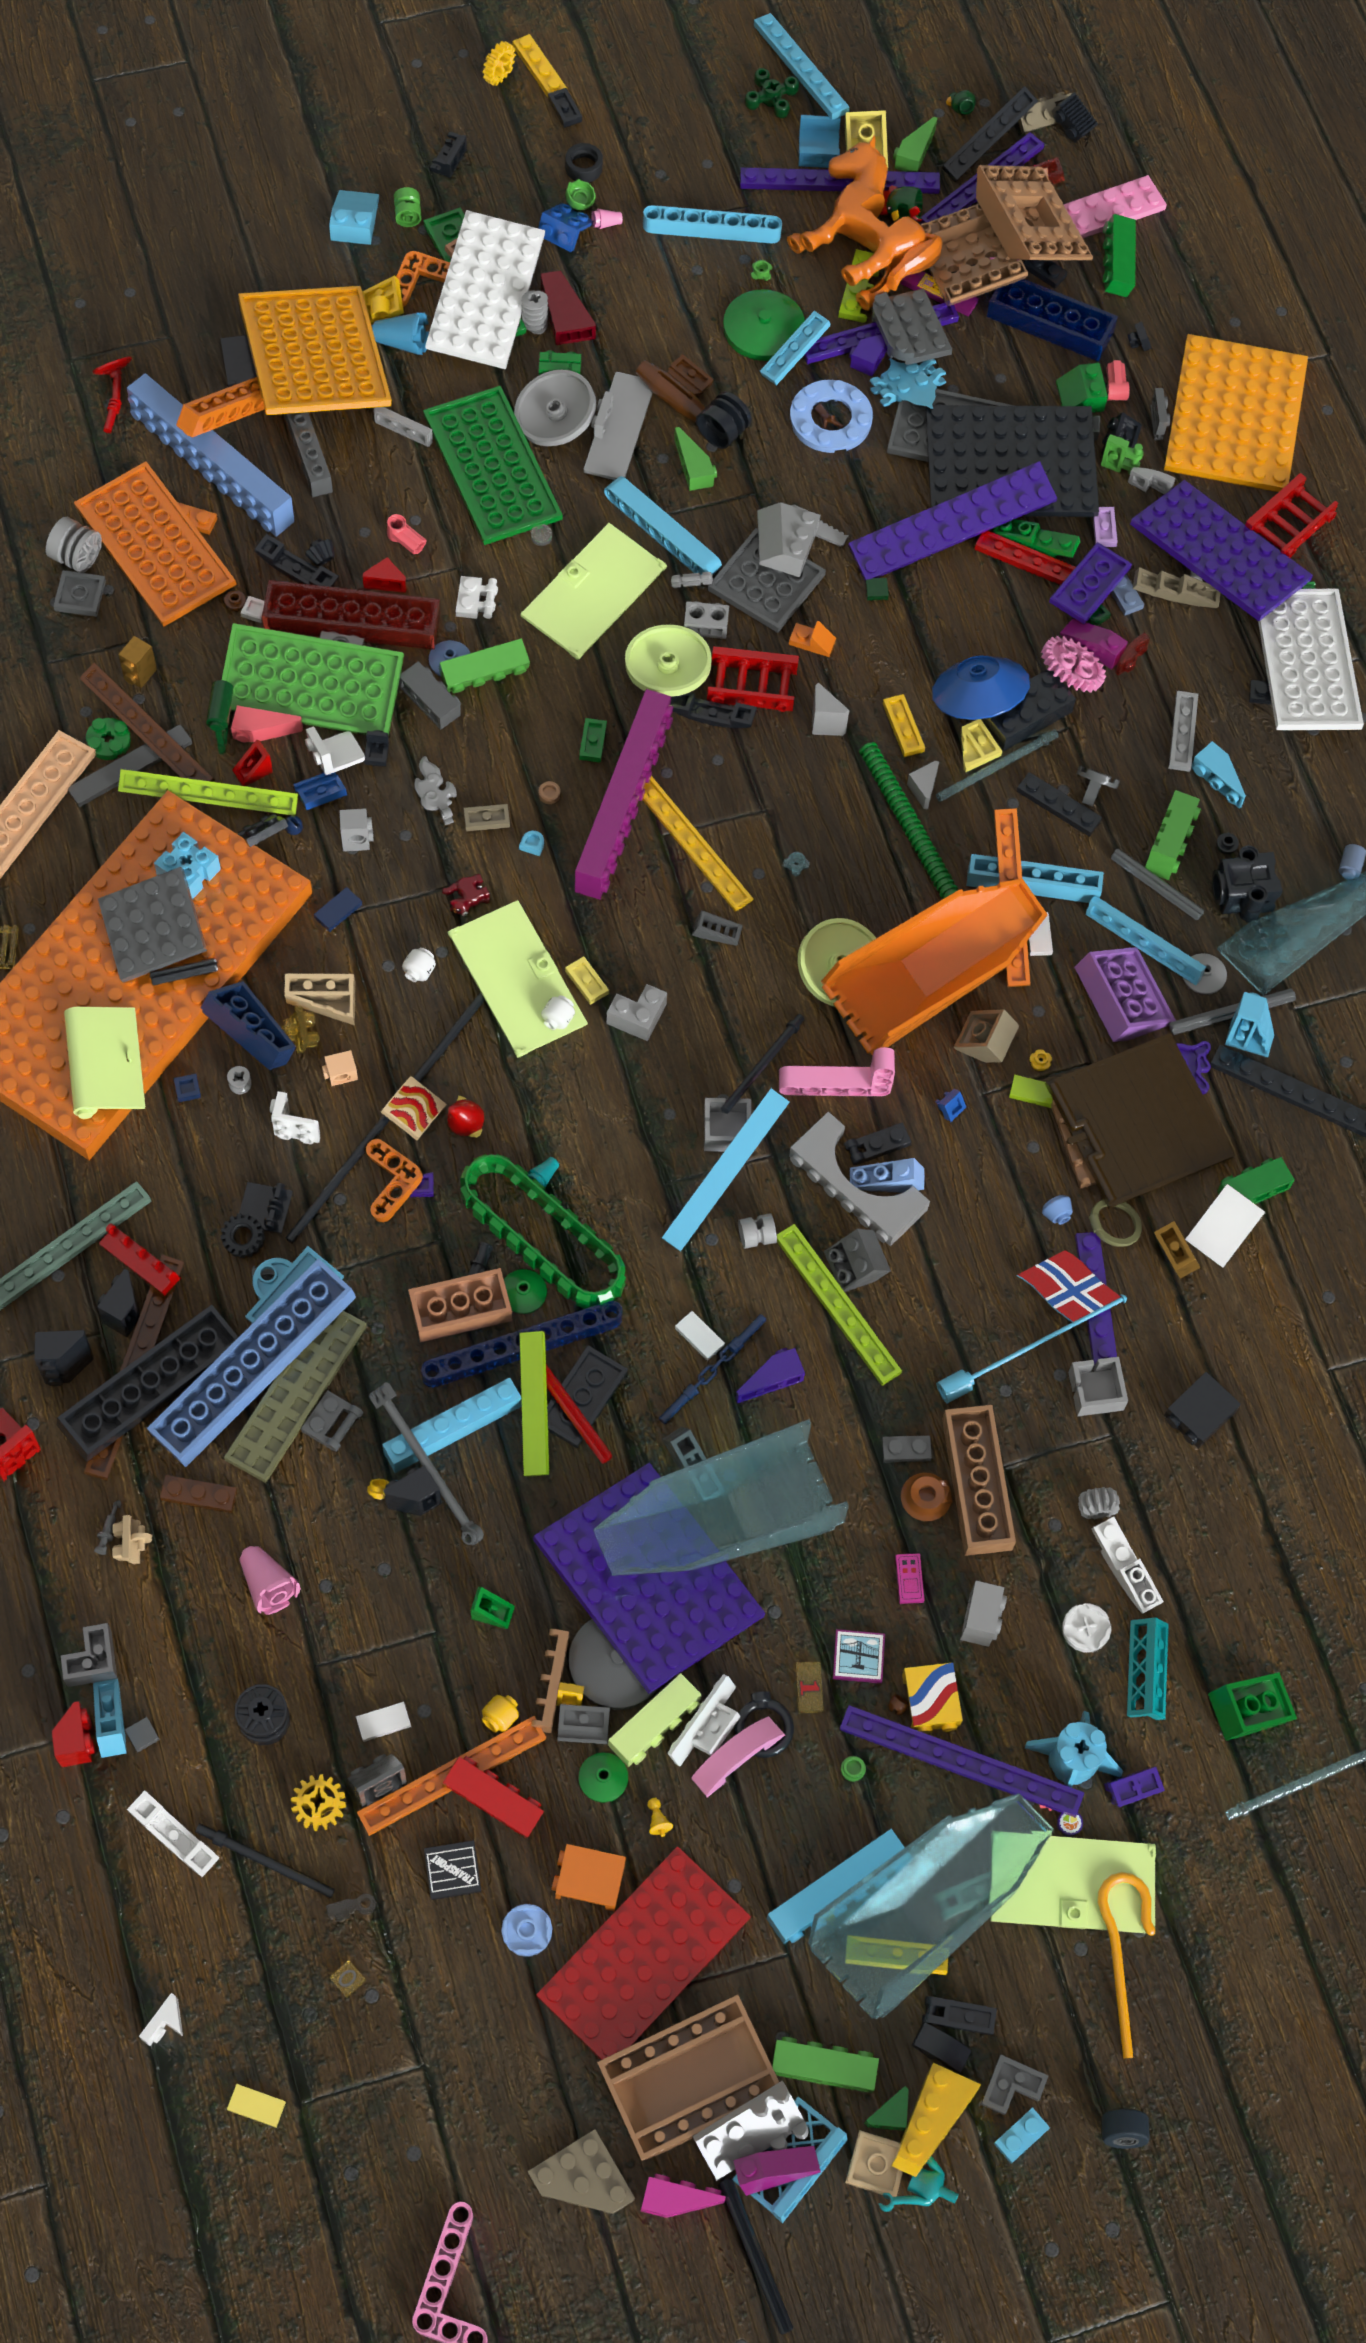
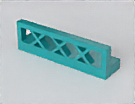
(1155, 1683)

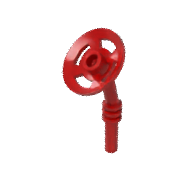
(114, 370)

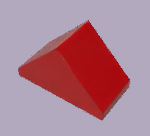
(384, 577)
(253, 765)

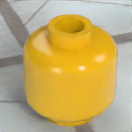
(500, 1713)

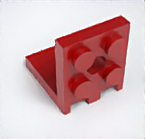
(18, 1447)

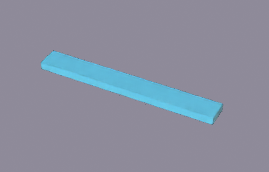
(725, 1170)

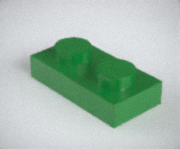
(593, 740)

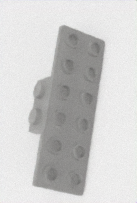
(617, 426)

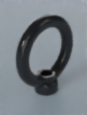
(763, 1701)

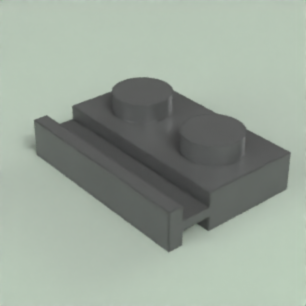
(1159, 416)
(583, 1723)

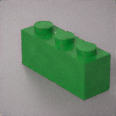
(1261, 1182)

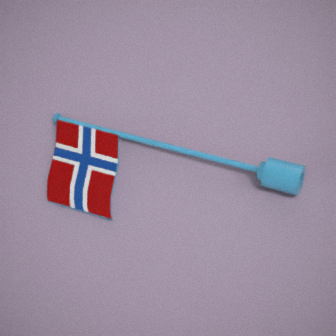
(1068, 1289)

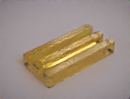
(5, 930)

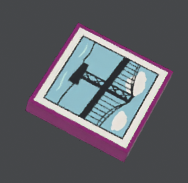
(858, 1656)

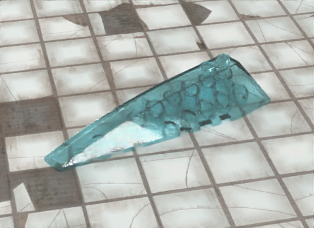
(1287, 938)

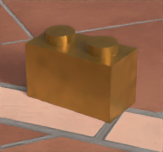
(137, 662)
(1177, 1249)

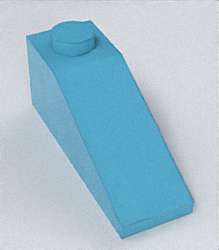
(109, 1718)

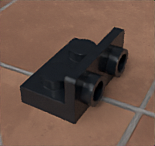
(1123, 427)

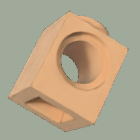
(340, 1068)

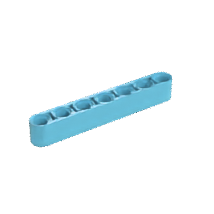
(712, 224)
(661, 527)

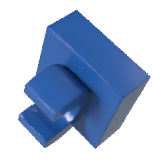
(951, 1104)

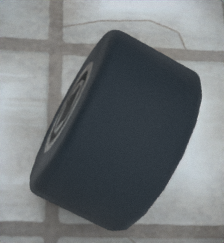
(1125, 2128)

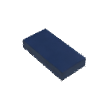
(338, 909)

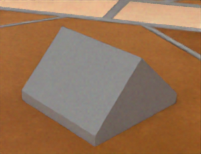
(828, 713)

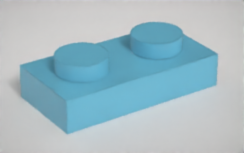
(1021, 2135)

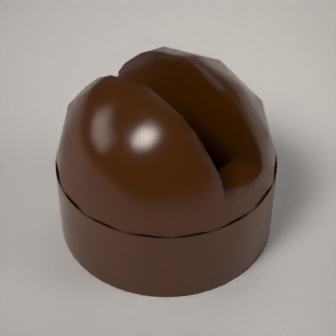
(898, 1703)

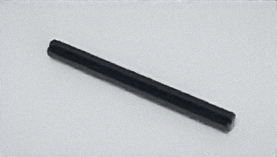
(756, 2256)

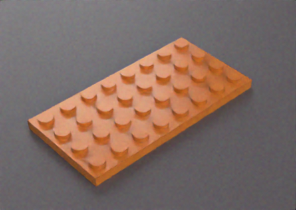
(155, 543)

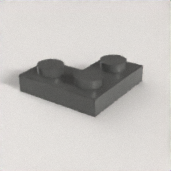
(1012, 2077)

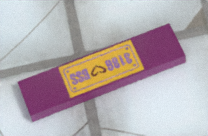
(926, 281)

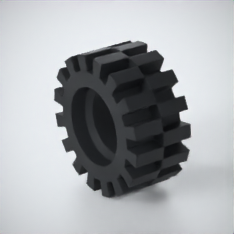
(242, 1249)

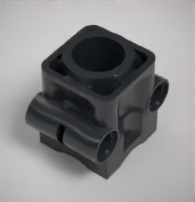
(1246, 884)

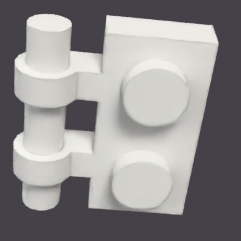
(469, 597)

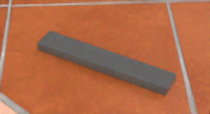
(108, 776)

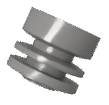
(73, 544)

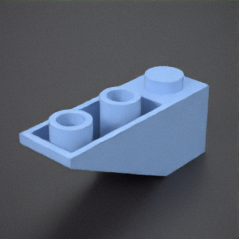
(889, 1176)

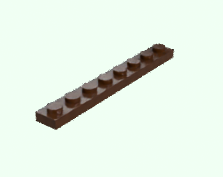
(143, 724)

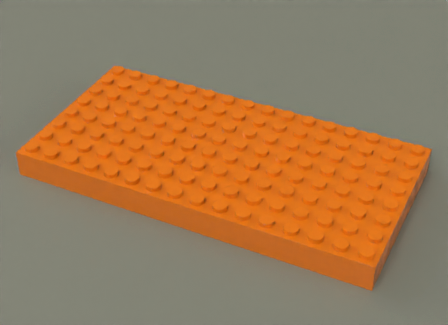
(76, 967)

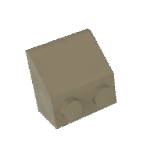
(987, 1035)

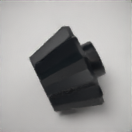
(320, 552)

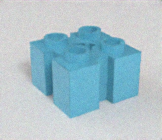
(196, 863)

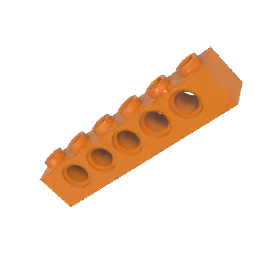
(220, 408)

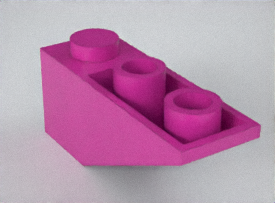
(672, 2199)

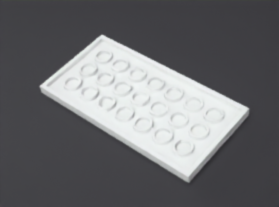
(485, 289)
(1310, 663)

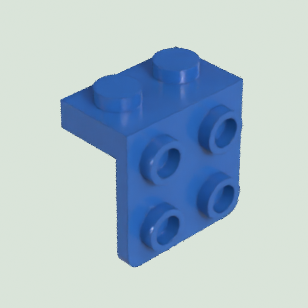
(563, 225)

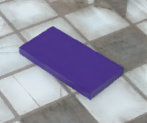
(1090, 583)

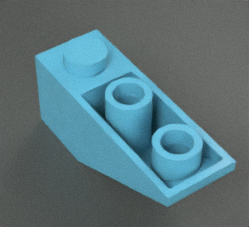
(1218, 770)

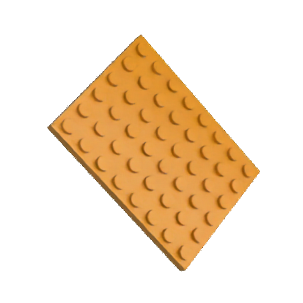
(314, 350)
(1236, 413)

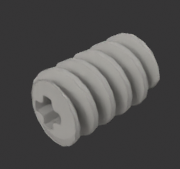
(535, 311)

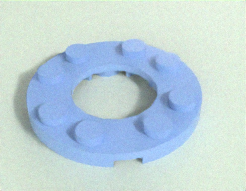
(831, 440)

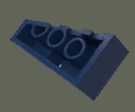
(249, 1024)

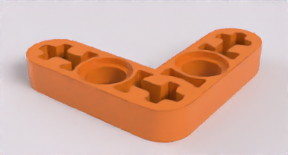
(419, 269)
(400, 1179)

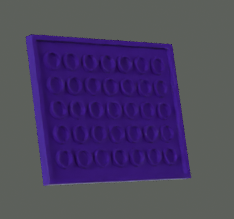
(650, 1619)

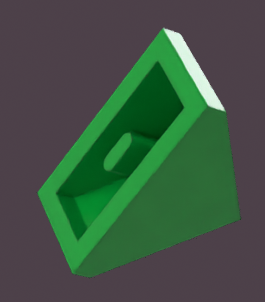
(491, 1609)
(892, 2114)

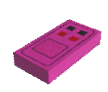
(909, 1578)

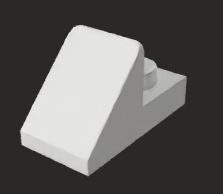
(167, 2015)

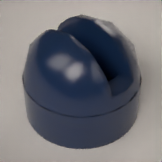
(292, 829)

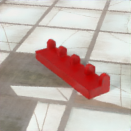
(139, 1260)

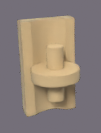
(133, 1540)

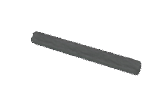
(1157, 884)

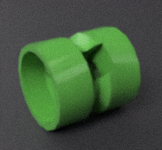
(407, 207)

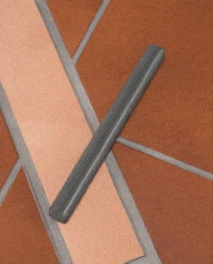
(1225, 1013)

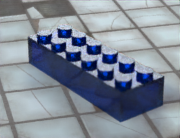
(1053, 317)

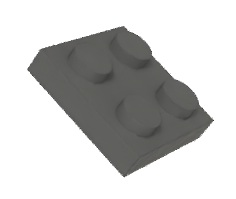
(79, 593)

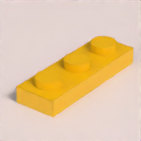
(903, 725)

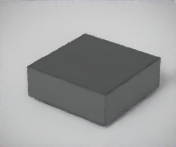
(142, 1734)

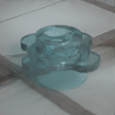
(798, 858)

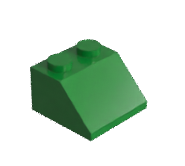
(1083, 387)

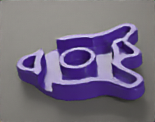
(1196, 1060)

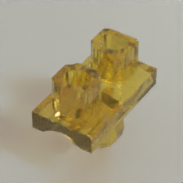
(297, 1029)

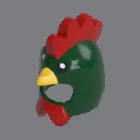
(903, 202)

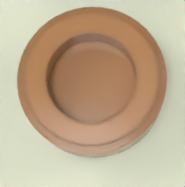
(549, 792)

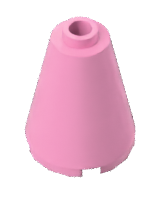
(267, 1581)

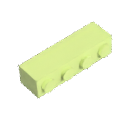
(655, 1720)

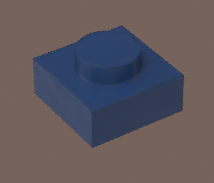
(187, 1088)

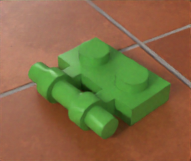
(1115, 454)

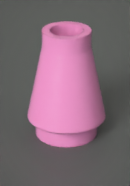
(605, 218)

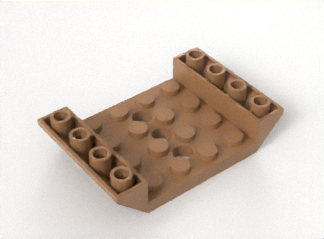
(969, 241)

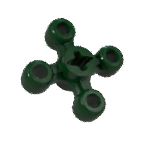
(771, 93)

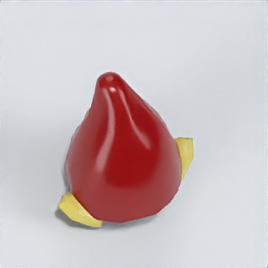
(465, 1118)

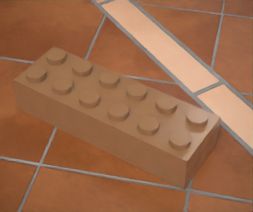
(978, 1480)

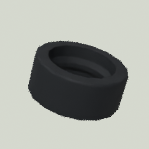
(588, 151)

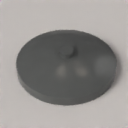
(603, 1671)

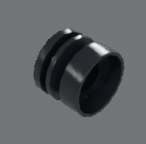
(723, 420)
(266, 1728)

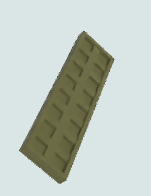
(293, 1398)

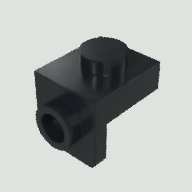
(376, 748)

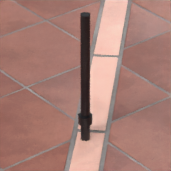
(221, 1839)

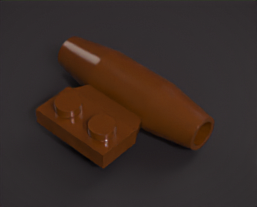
(678, 385)

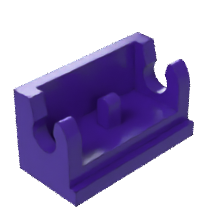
(1135, 1786)

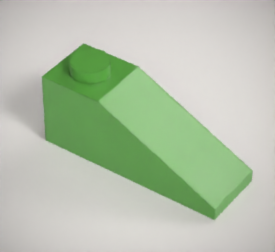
(914, 147)
(695, 462)

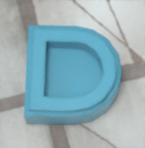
(532, 842)

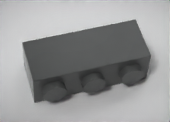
(430, 695)

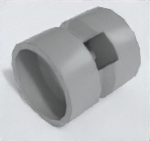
(757, 1231)

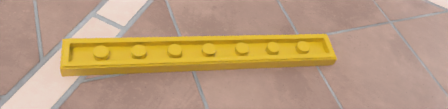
(695, 846)

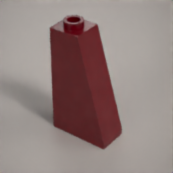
(566, 313)

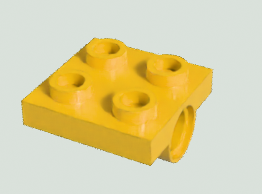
(384, 300)

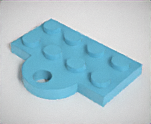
(285, 1275)

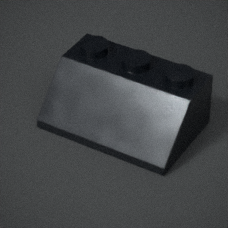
(61, 1355)

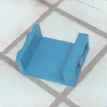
(818, 140)

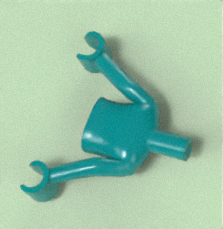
(926, 2185)

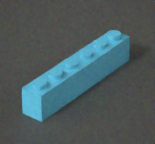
(1042, 879)
(454, 1423)
(799, 1911)

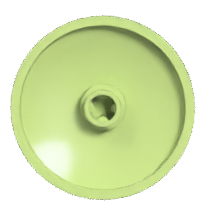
(668, 660)
(825, 947)

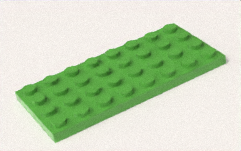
(313, 678)

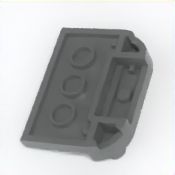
(910, 327)

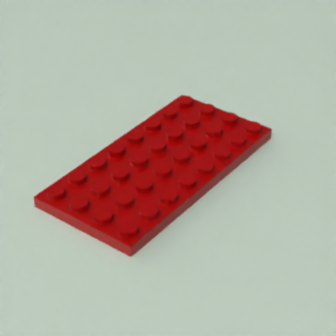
(643, 1956)

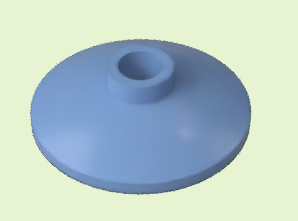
(442, 650)

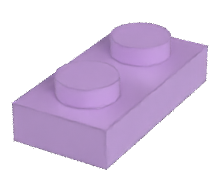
(1105, 527)

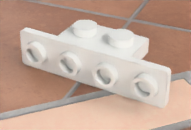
(709, 1724)

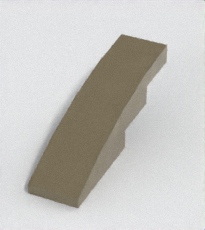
(1176, 589)

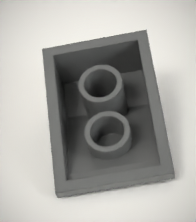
(377, 1780)

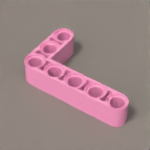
(841, 1080)
(444, 2282)

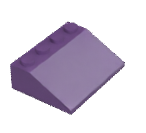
(1124, 993)

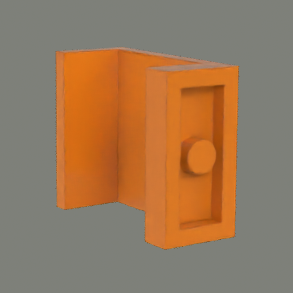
(589, 1876)

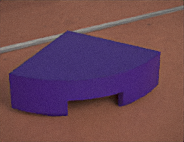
(426, 1187)

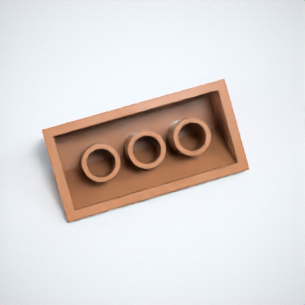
(460, 1305)

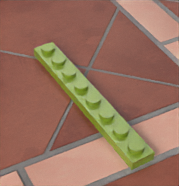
(208, 792)
(838, 1305)

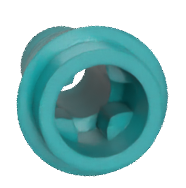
(544, 1171)

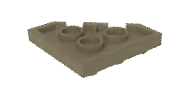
(583, 2176)

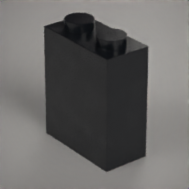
(1201, 1410)

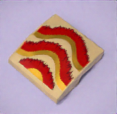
(413, 1108)

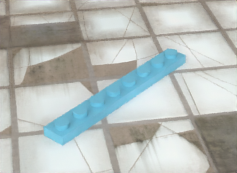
(801, 66)

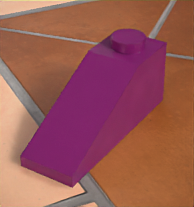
(1101, 641)
(775, 2168)

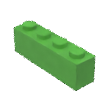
(484, 665)
(824, 2065)

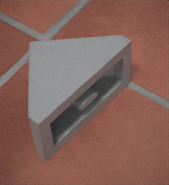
(922, 783)

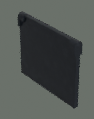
(237, 359)

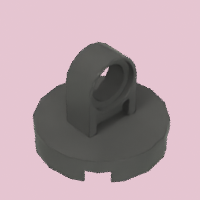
(1096, 780)

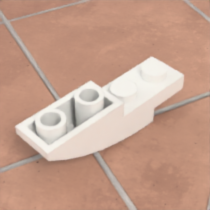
(1125, 1566)

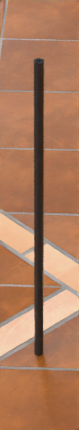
(382, 1122)

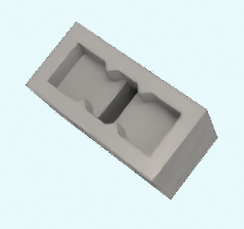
(706, 624)

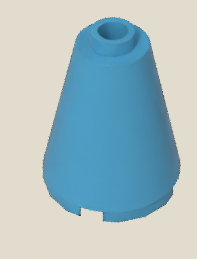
(403, 332)

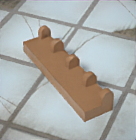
(1078, 1164)
(554, 1680)

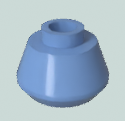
(1058, 1209)

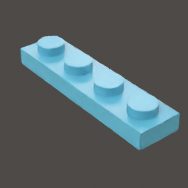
(795, 348)

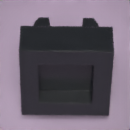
(1139, 338)

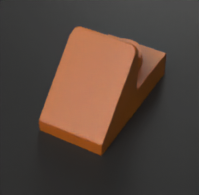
(815, 639)

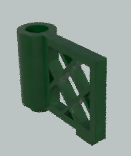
(219, 712)

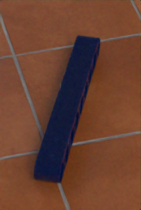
(509, 1343)

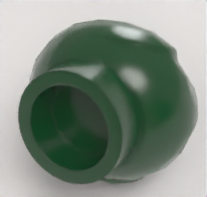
(962, 102)

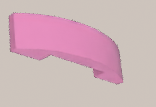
(735, 1753)

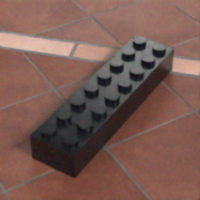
(146, 1384)

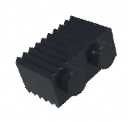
(1074, 117)

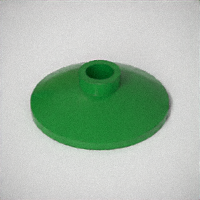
(529, 1300)
(603, 1789)

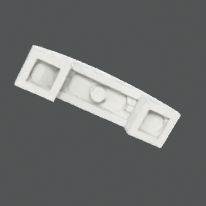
(173, 1834)

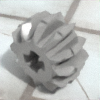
(1099, 1503)

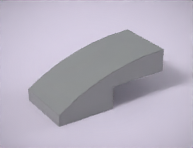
(1145, 478)

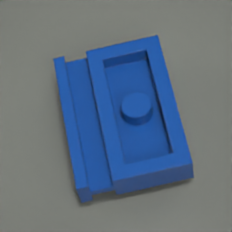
(320, 790)

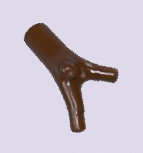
(827, 417)

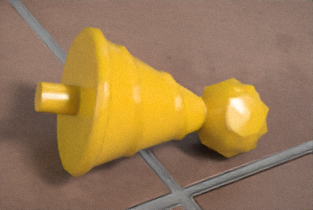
(659, 1822)

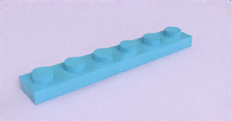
(1145, 940)

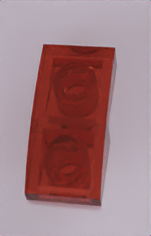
(1129, 657)

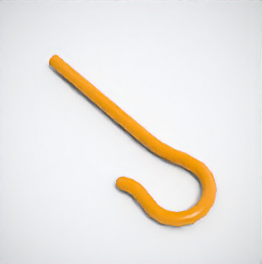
(1116, 1946)

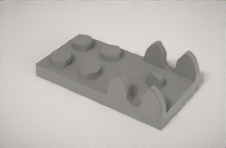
(751, 2129)

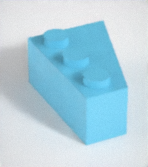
(1251, 1026)

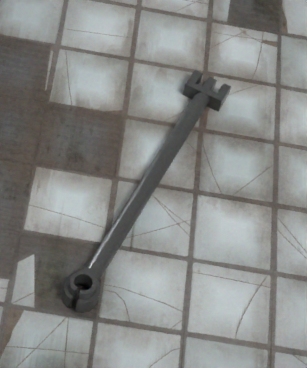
(382, 1396)

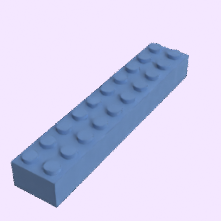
(212, 457)
(251, 1362)

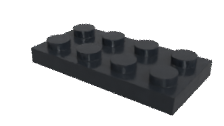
(590, 1387)

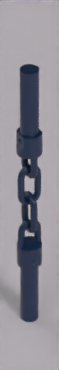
(691, 1390)

